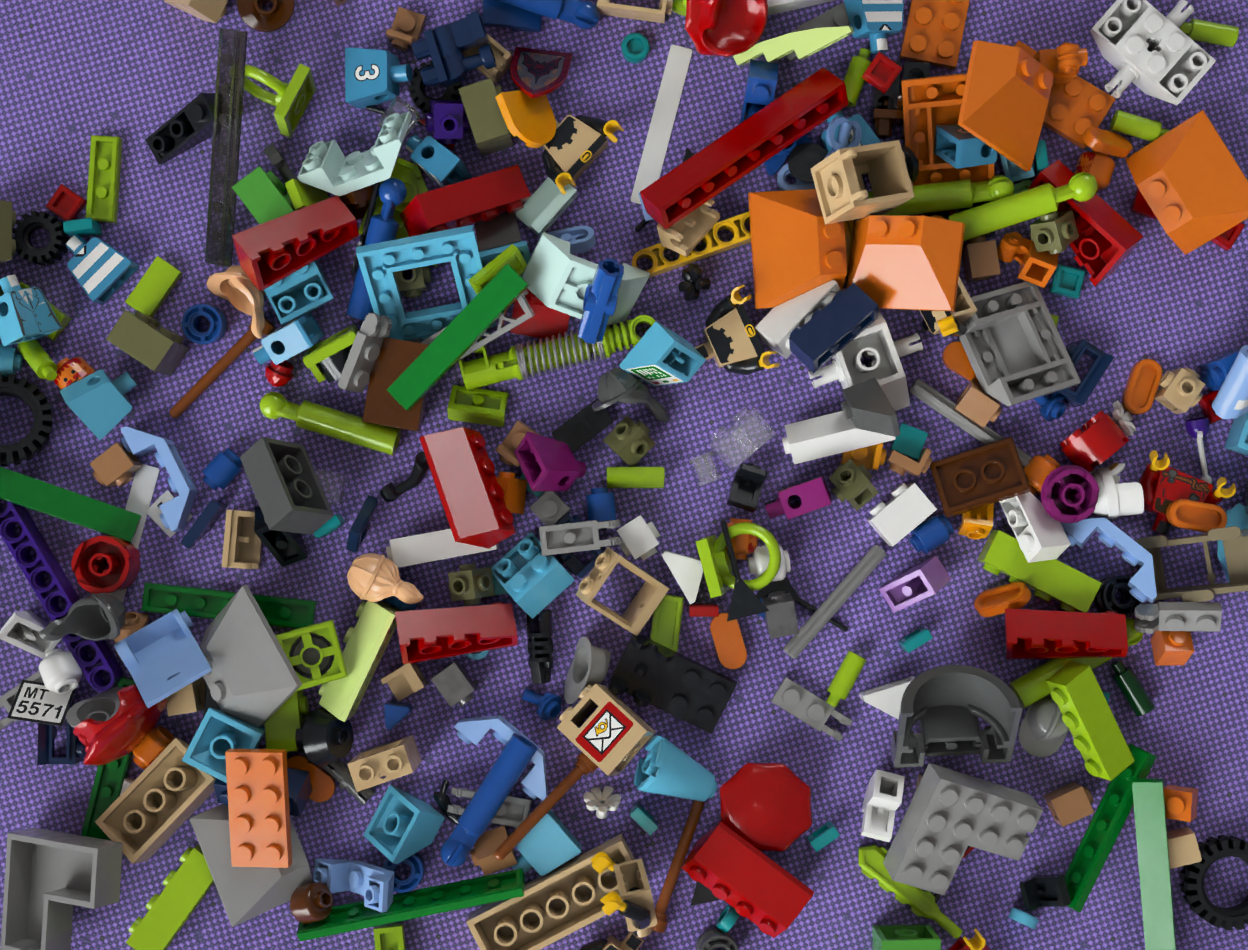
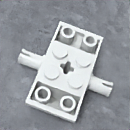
(1174, 58)
(885, 364)

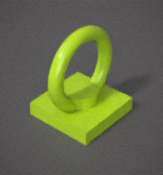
(291, 98)
(717, 562)

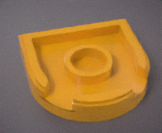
(528, 117)

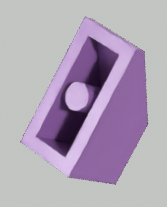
(915, 584)

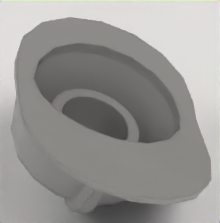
(587, 668)
(99, 707)
(1042, 728)

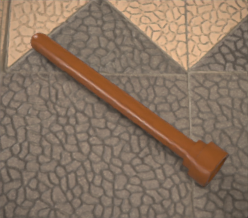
(218, 368)
(582, 767)
(676, 864)

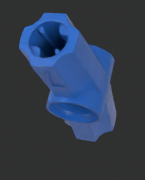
(600, 300)

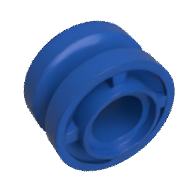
(191, 326)
(417, 873)

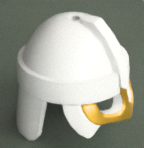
(1114, 497)

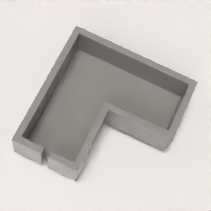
(950, 815)
(47, 877)

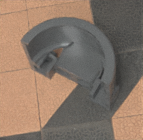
(946, 711)

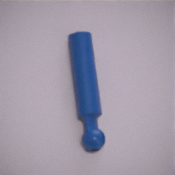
(578, 12)
(381, 229)
(488, 799)

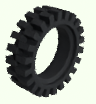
(42, 422)
(1194, 883)

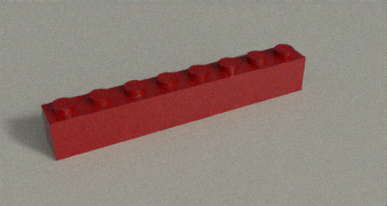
(744, 148)

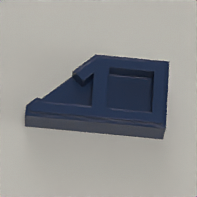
(204, 523)
(361, 524)

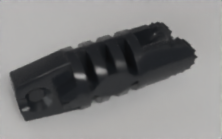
(540, 646)

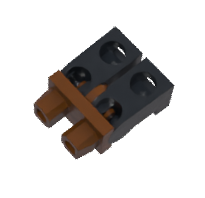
(888, 107)

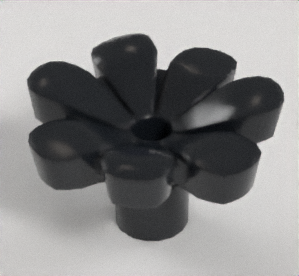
(693, 282)

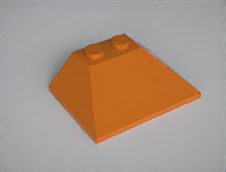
(1005, 100)
(933, 103)
(1191, 183)
(792, 246)
(907, 261)

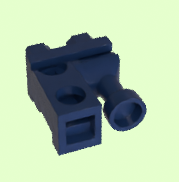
(446, 49)

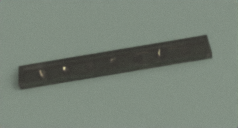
(225, 146)

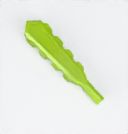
(922, 902)

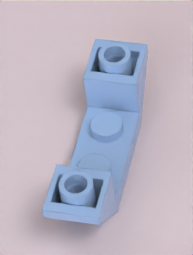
(177, 510)
(1143, 582)
(474, 730)
(358, 877)

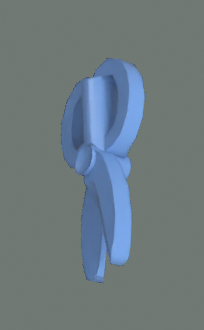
(843, 135)

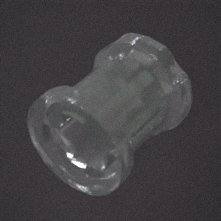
(705, 468)

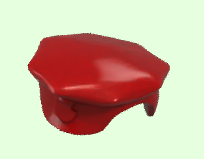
(725, 25)
(123, 732)
(766, 805)

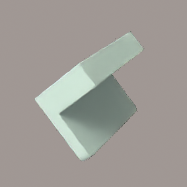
(546, 206)

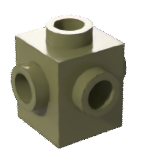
(1054, 231)
(417, 285)
(630, 441)
(853, 484)
(471, 584)

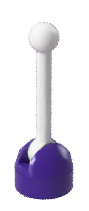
(1198, 429)

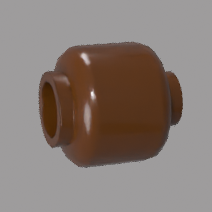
(311, 902)

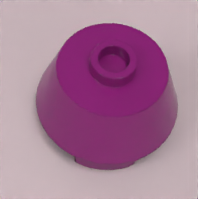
(1069, 494)

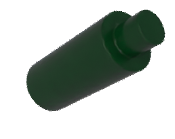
(1131, 688)

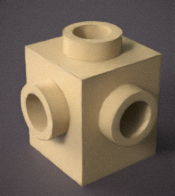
(1179, 390)

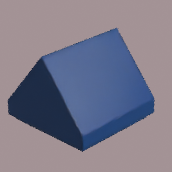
(396, 712)

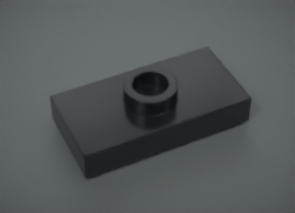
(582, 427)

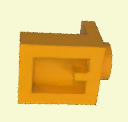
(869, 456)
(977, 522)

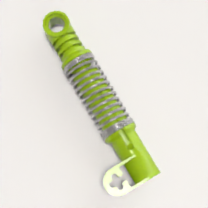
(547, 354)

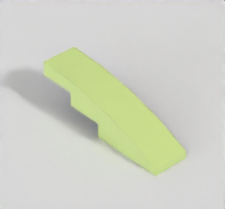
(804, 43)

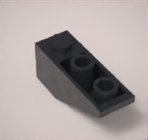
(184, 129)

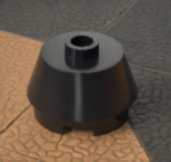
(323, 737)

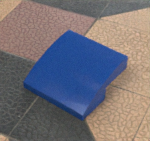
(505, 15)

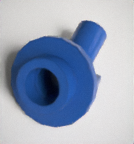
(1052, 407)
(548, 704)

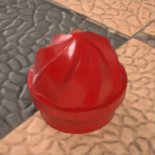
(279, 374)

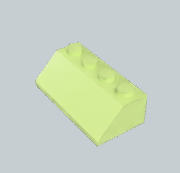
(361, 656)

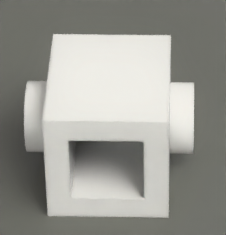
(639, 538)

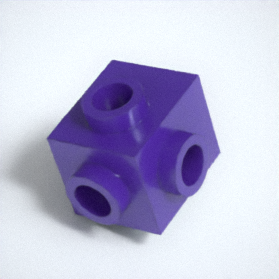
(440, 112)

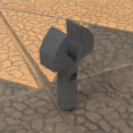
(279, 162)

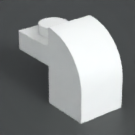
(880, 803)

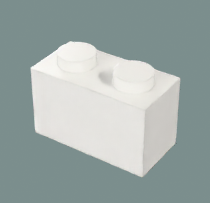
(901, 513)

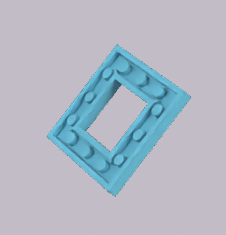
(384, 258)

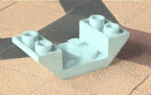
(334, 173)
(562, 279)

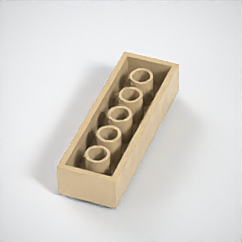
(550, 905)

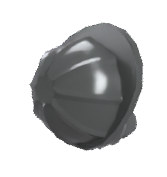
(624, 387)
(92, 617)

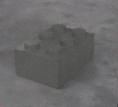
(286, 486)

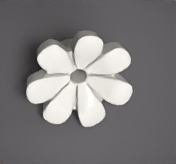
(1123, 419)
(602, 801)

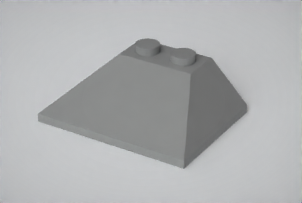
(1016, 346)
(247, 662)
(246, 890)

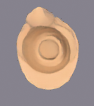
(242, 294)
(377, 578)

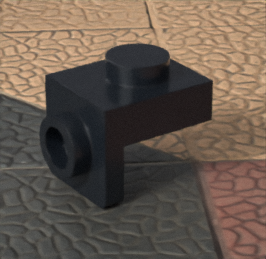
(746, 487)
(1044, 891)

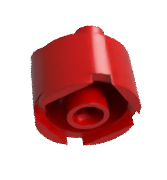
(1097, 442)
(94, 575)

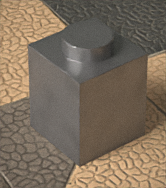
(550, 508)
(781, 617)
(455, 684)

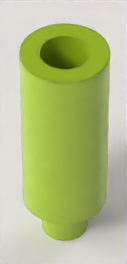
(1211, 32)
(853, 79)
(1137, 126)
(38, 359)
(845, 678)

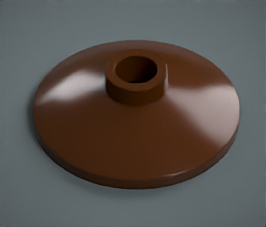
(257, 18)

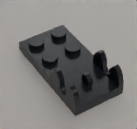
(671, 683)

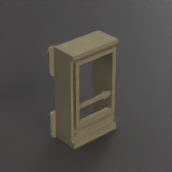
(1236, 553)

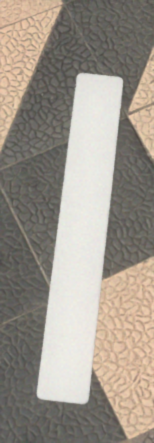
(662, 119)
(139, 502)

